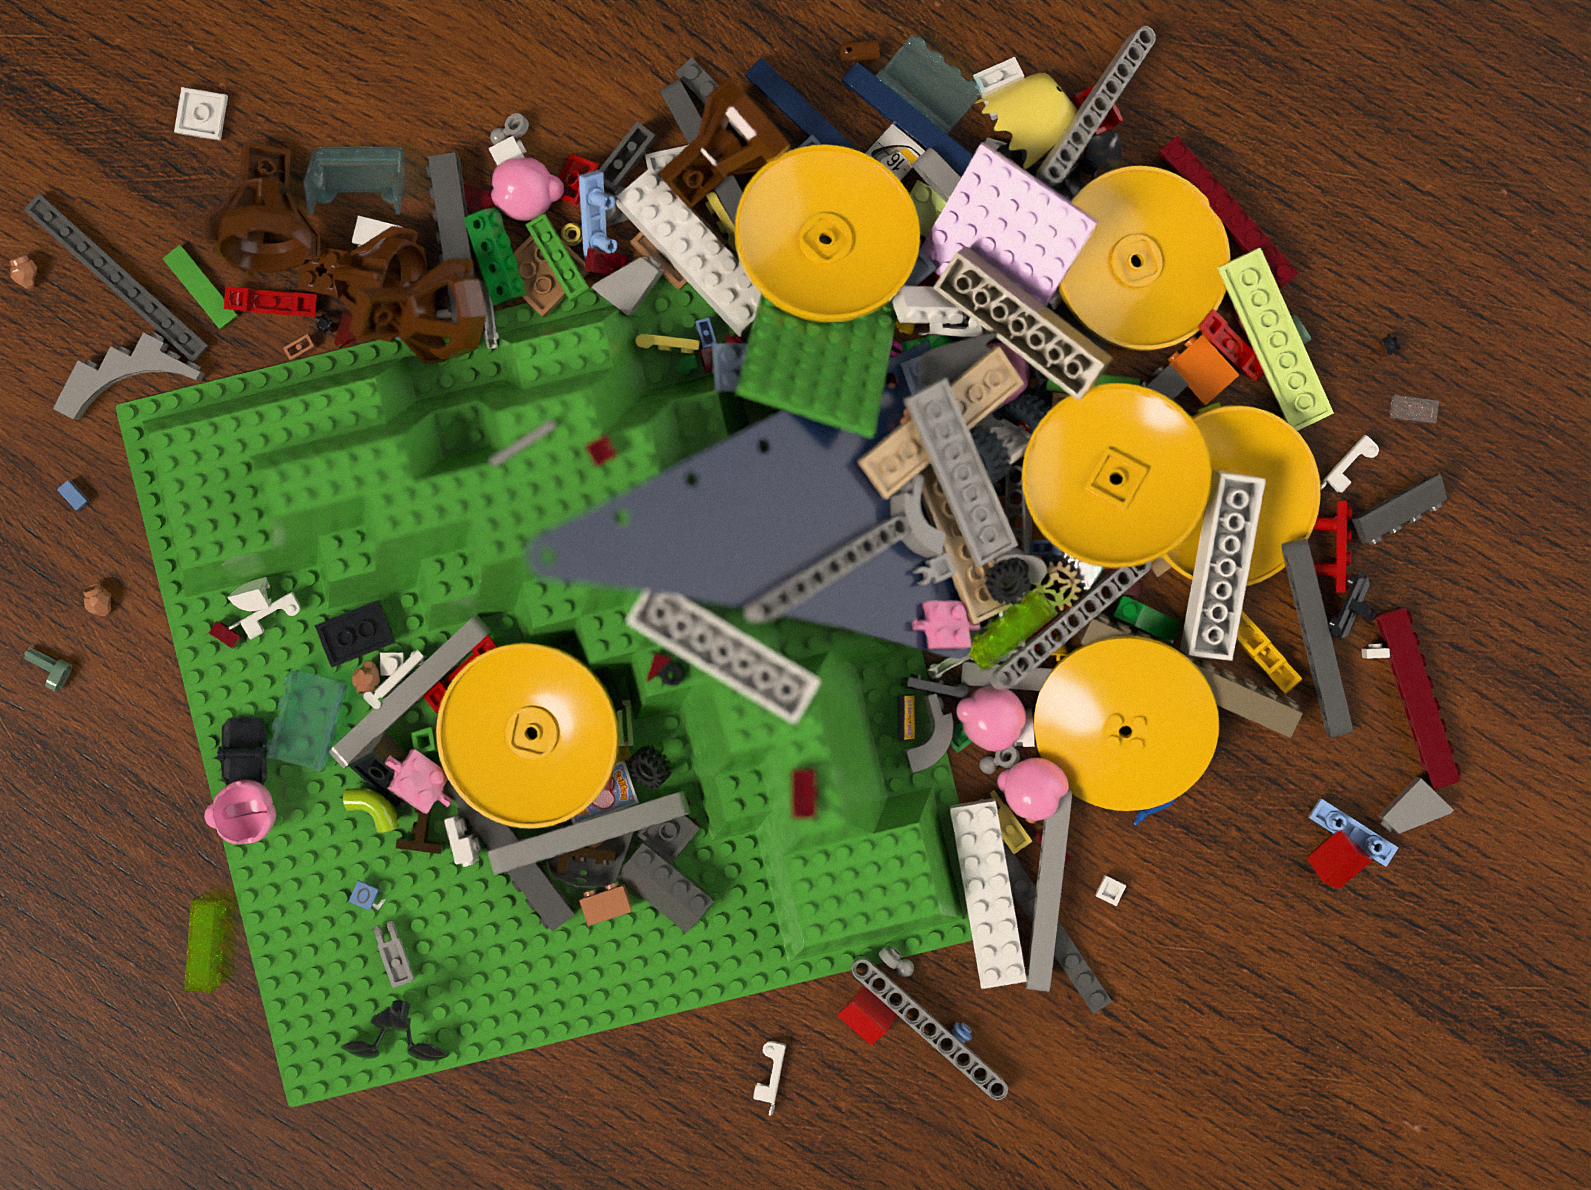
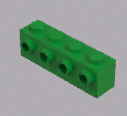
(495, 256)

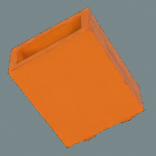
(1202, 369)

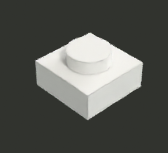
(1375, 651)
(390, 662)
(1110, 890)

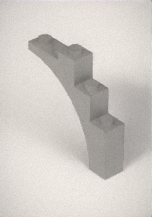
(88, 381)

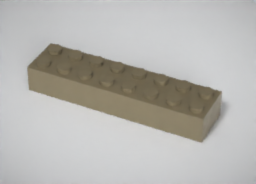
(1022, 323)

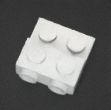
(464, 847)

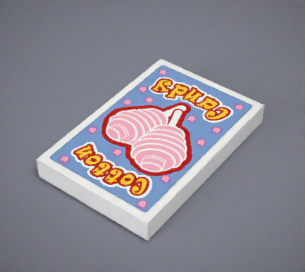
(619, 798)

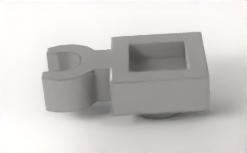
(937, 569)

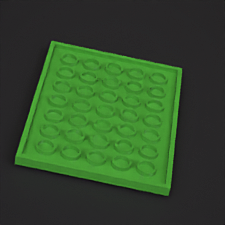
(818, 366)

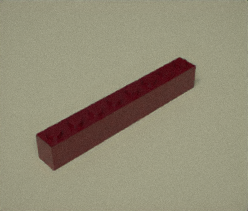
(1237, 223)
(1417, 698)

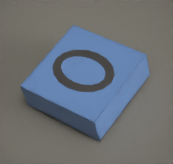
(364, 895)

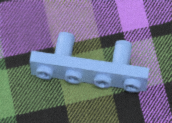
(593, 216)
(1369, 841)

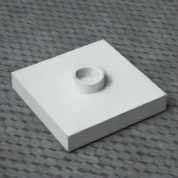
(201, 114)

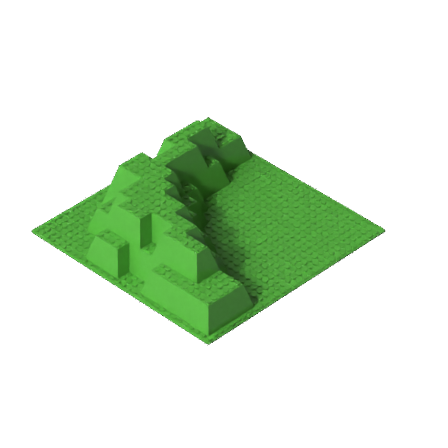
(379, 484)

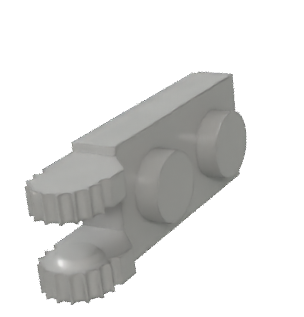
(394, 956)

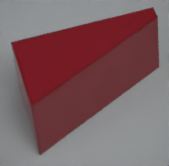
(1135, 590)
(657, 664)

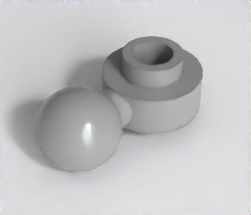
(515, 125)
(989, 764)
(891, 957)

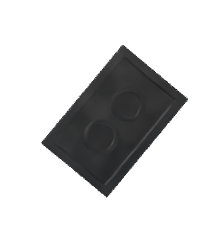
(355, 634)

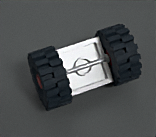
(1006, 444)

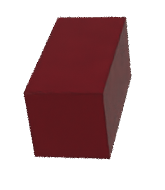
(222, 633)

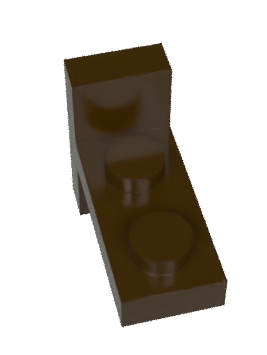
(420, 842)
(601, 857)

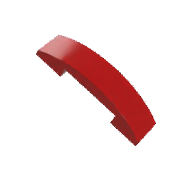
(270, 302)
(1230, 345)
(437, 692)

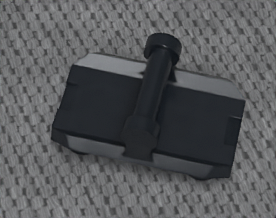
(1352, 606)
(243, 750)

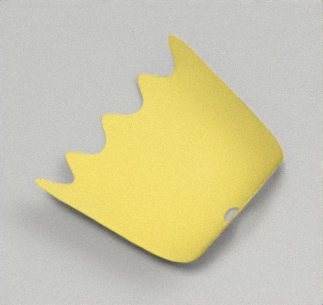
(1032, 113)

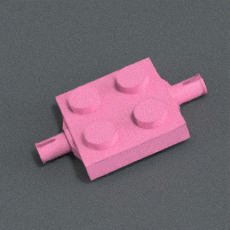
(946, 625)
(418, 781)

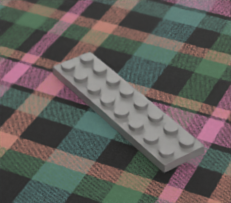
(960, 472)

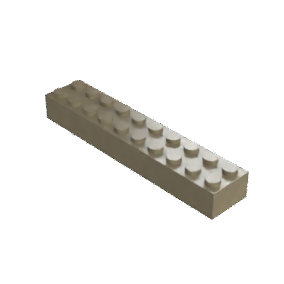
(1229, 692)

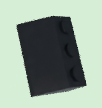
(372, 768)

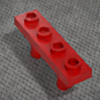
(1343, 535)

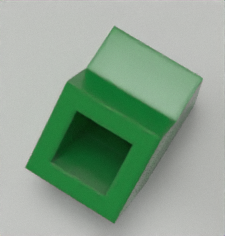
(687, 364)

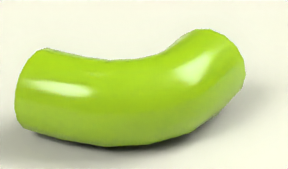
(373, 803)

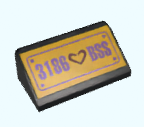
(906, 717)

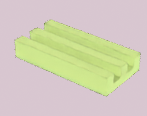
(630, 742)

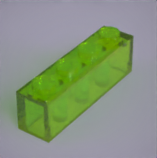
(1011, 630)
(204, 945)

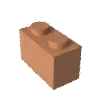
(605, 903)

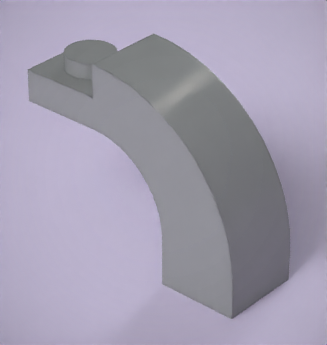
(921, 536)
(937, 740)

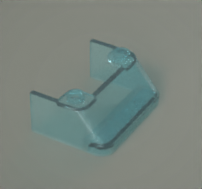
(355, 171)

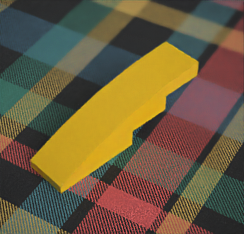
(1266, 655)

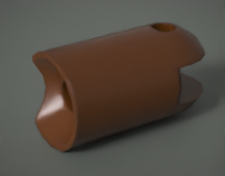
(860, 51)

